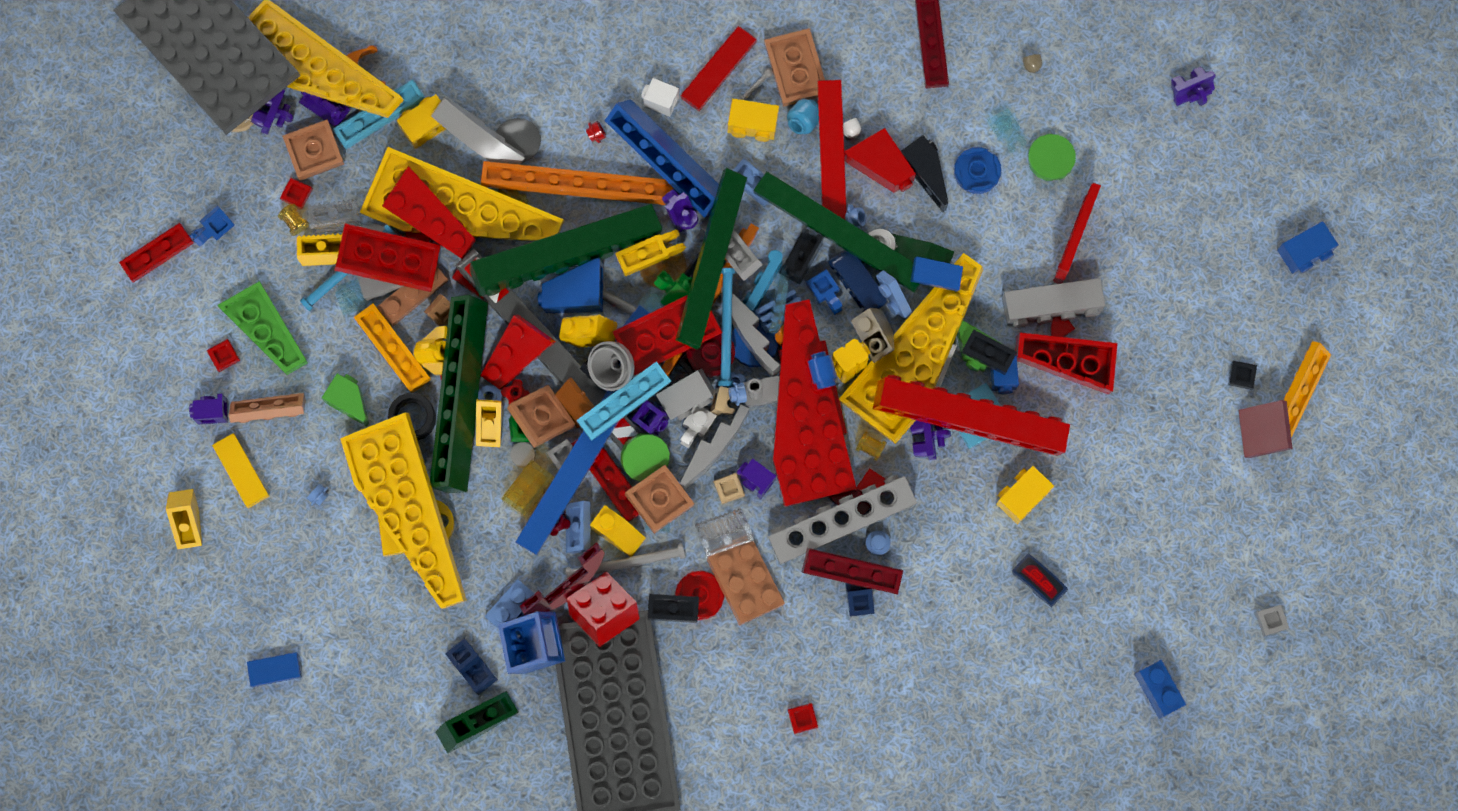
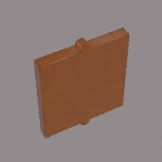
(574, 400)

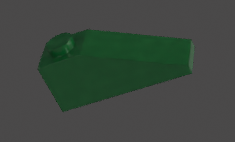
(914, 248)
(476, 722)

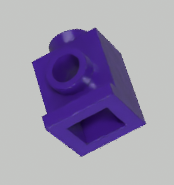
(209, 410)
(655, 421)
(756, 477)

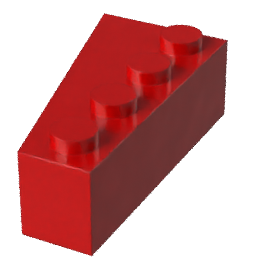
(1074, 359)

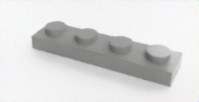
(739, 255)

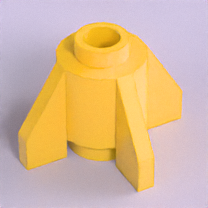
(431, 350)

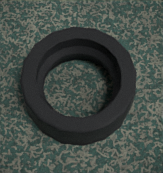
(408, 398)

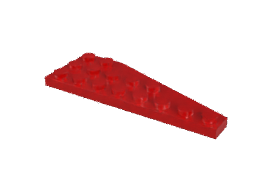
(808, 434)

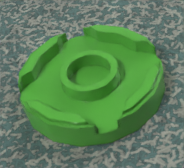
(1051, 157)
(644, 455)

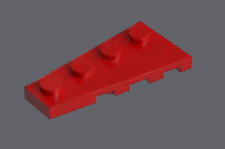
(423, 210)

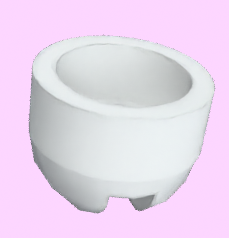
(851, 128)

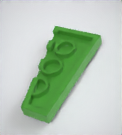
(262, 323)

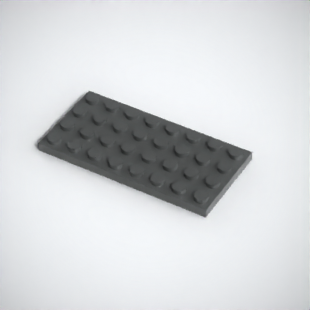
(211, 54)
(616, 721)

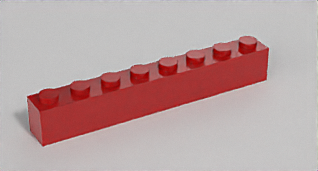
(971, 416)

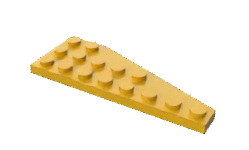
(322, 67)
(475, 206)
(919, 350)
(395, 482)

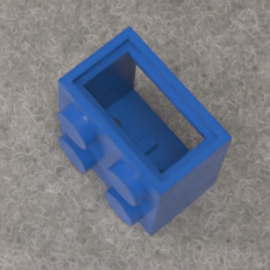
(531, 642)

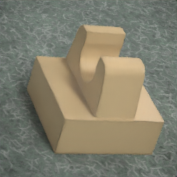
(719, 403)

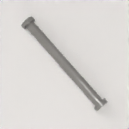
(636, 560)

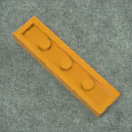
(392, 348)
(1305, 382)

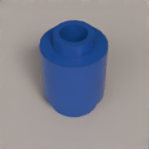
(822, 370)

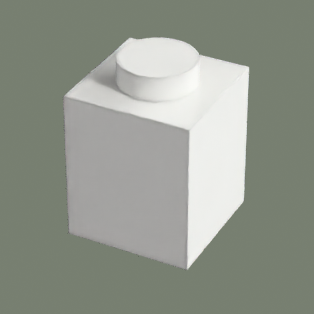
(660, 97)

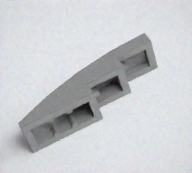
(475, 134)
(746, 323)
(709, 453)

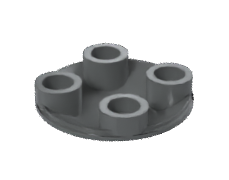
(522, 136)

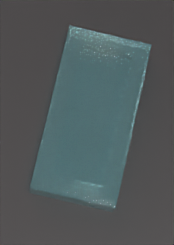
(778, 306)

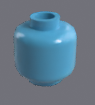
(803, 116)

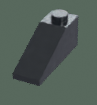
(925, 162)

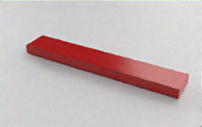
(831, 146)

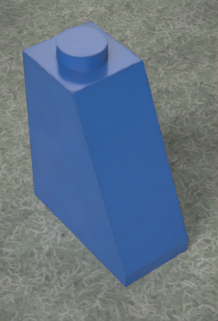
(575, 290)

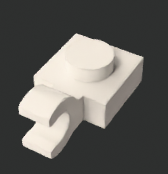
(698, 424)

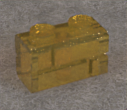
(528, 489)

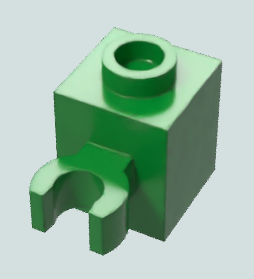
(674, 289)

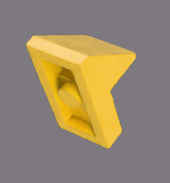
(489, 423)

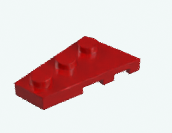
(515, 351)

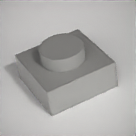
(560, 453)
(1272, 620)

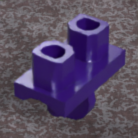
(1195, 89)
(265, 119)
(680, 211)
(927, 447)

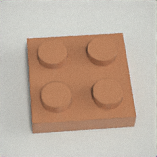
(313, 150)
(541, 416)
(659, 499)

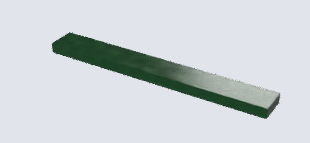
(836, 229)
(711, 259)

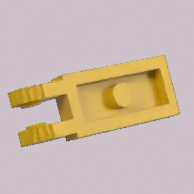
(648, 252)

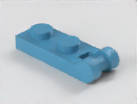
(764, 280)

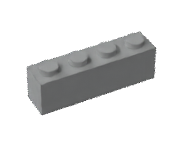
(1053, 301)

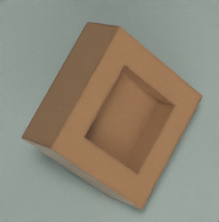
(439, 311)

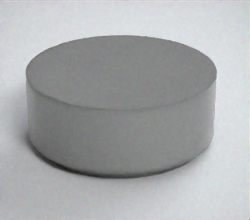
(522, 454)

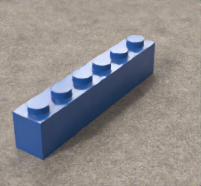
(664, 155)

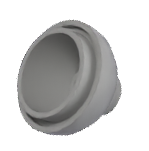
(604, 365)

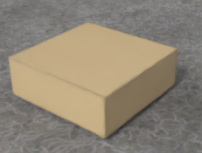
(729, 488)

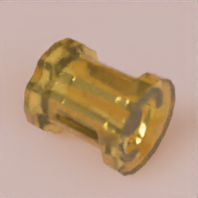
(293, 219)
(871, 446)

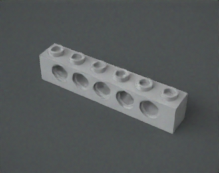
(902, 499)

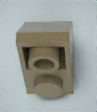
(875, 332)

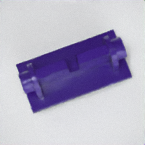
(324, 108)

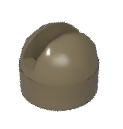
(1032, 63)

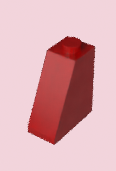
(881, 161)

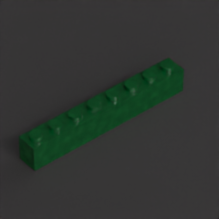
(563, 250)
(458, 394)

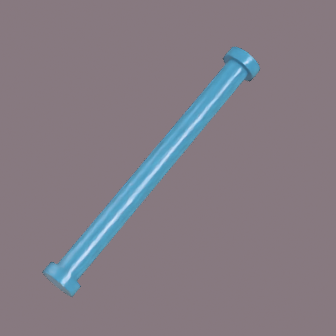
(331, 282)
(726, 327)

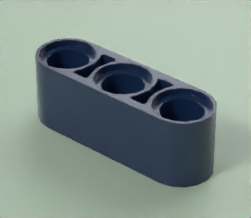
(858, 280)

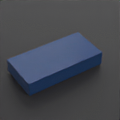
(936, 274)
(274, 669)

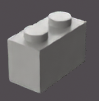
(686, 394)

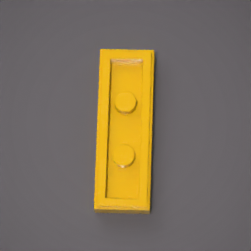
(240, 470)

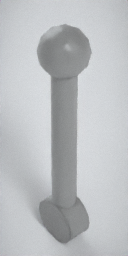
(767, 74)

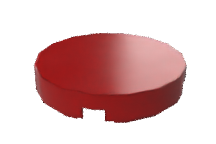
(707, 590)

